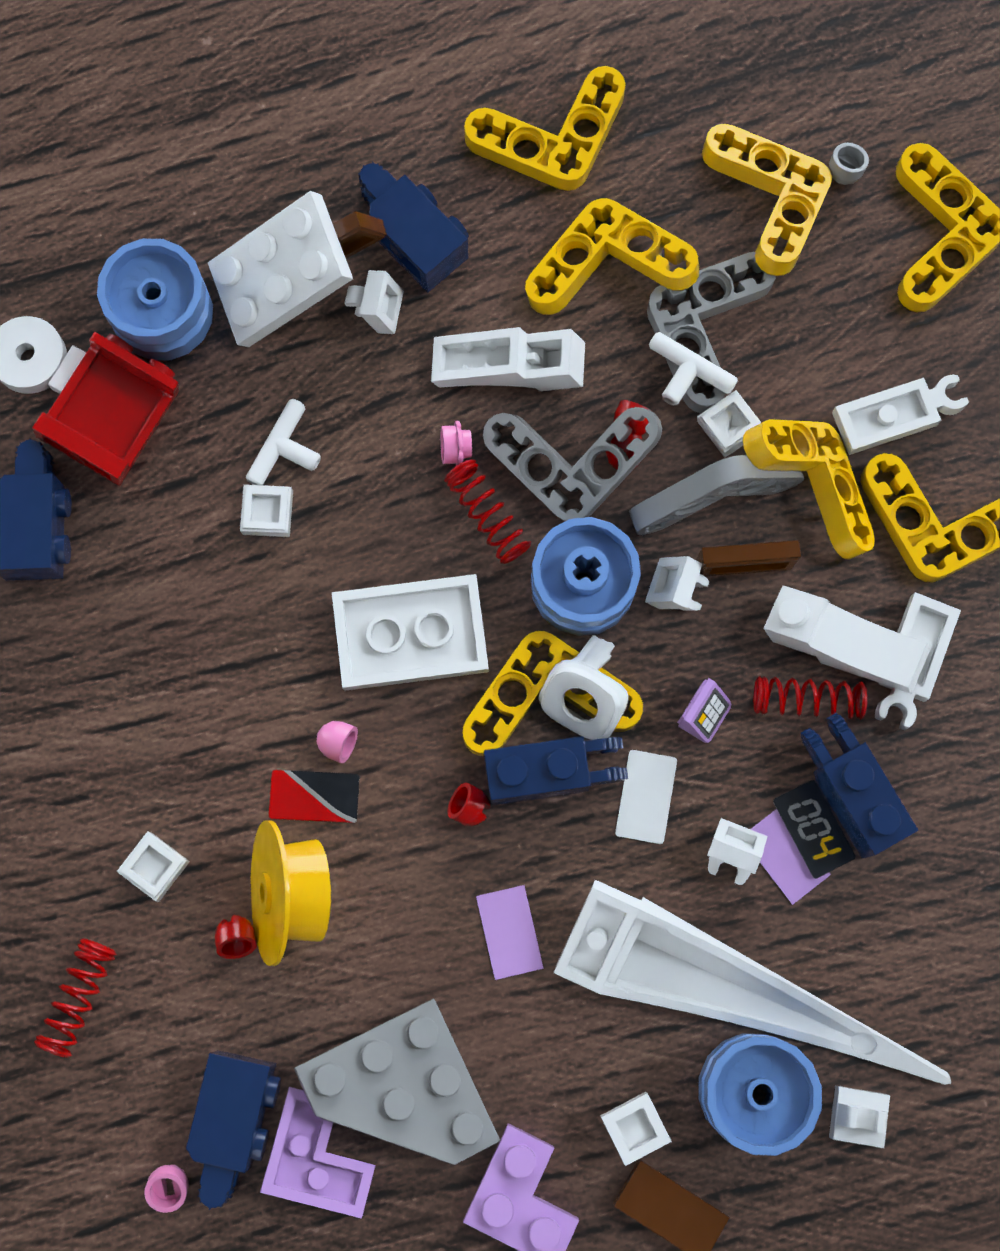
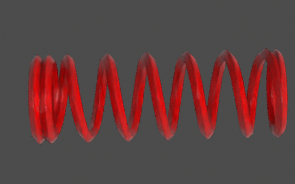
(462, 473)
(763, 690)
(93, 951)

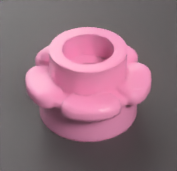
(455, 444)

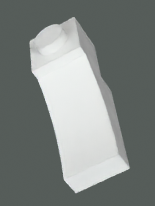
(509, 359)
(845, 640)

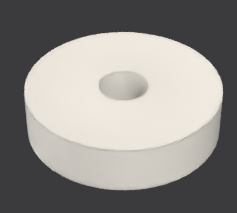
(29, 334)

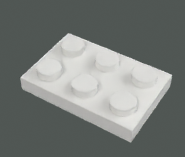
(280, 269)
(409, 632)

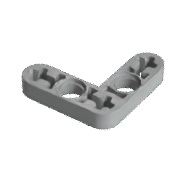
(688, 321)
(582, 474)
(723, 478)

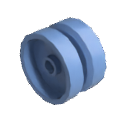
(155, 298)
(588, 548)
(786, 1076)

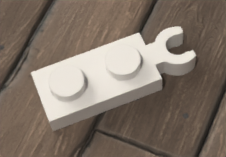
(895, 413)
(931, 623)

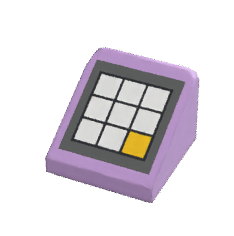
(705, 711)

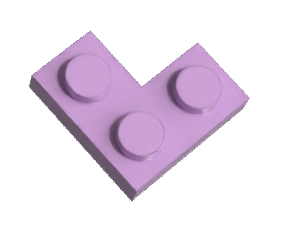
(303, 1169)
(506, 1202)

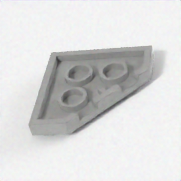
(402, 1087)

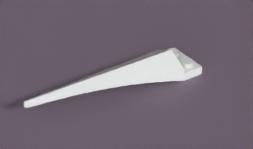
(657, 959)

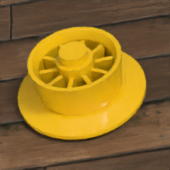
(287, 892)

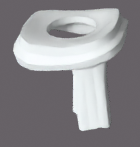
(584, 674)

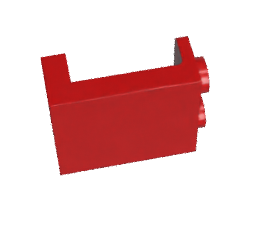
(108, 408)

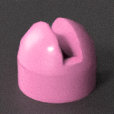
(337, 740)
(156, 1188)

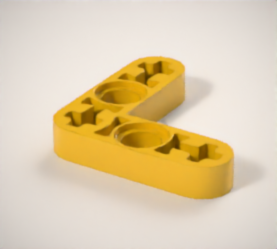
(553, 149)
(792, 192)
(962, 234)
(609, 240)
(820, 452)
(930, 532)
(558, 651)

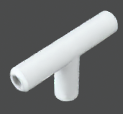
(690, 367)
(280, 444)

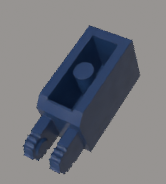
(416, 230)
(33, 517)
(548, 769)
(858, 790)
(229, 1121)

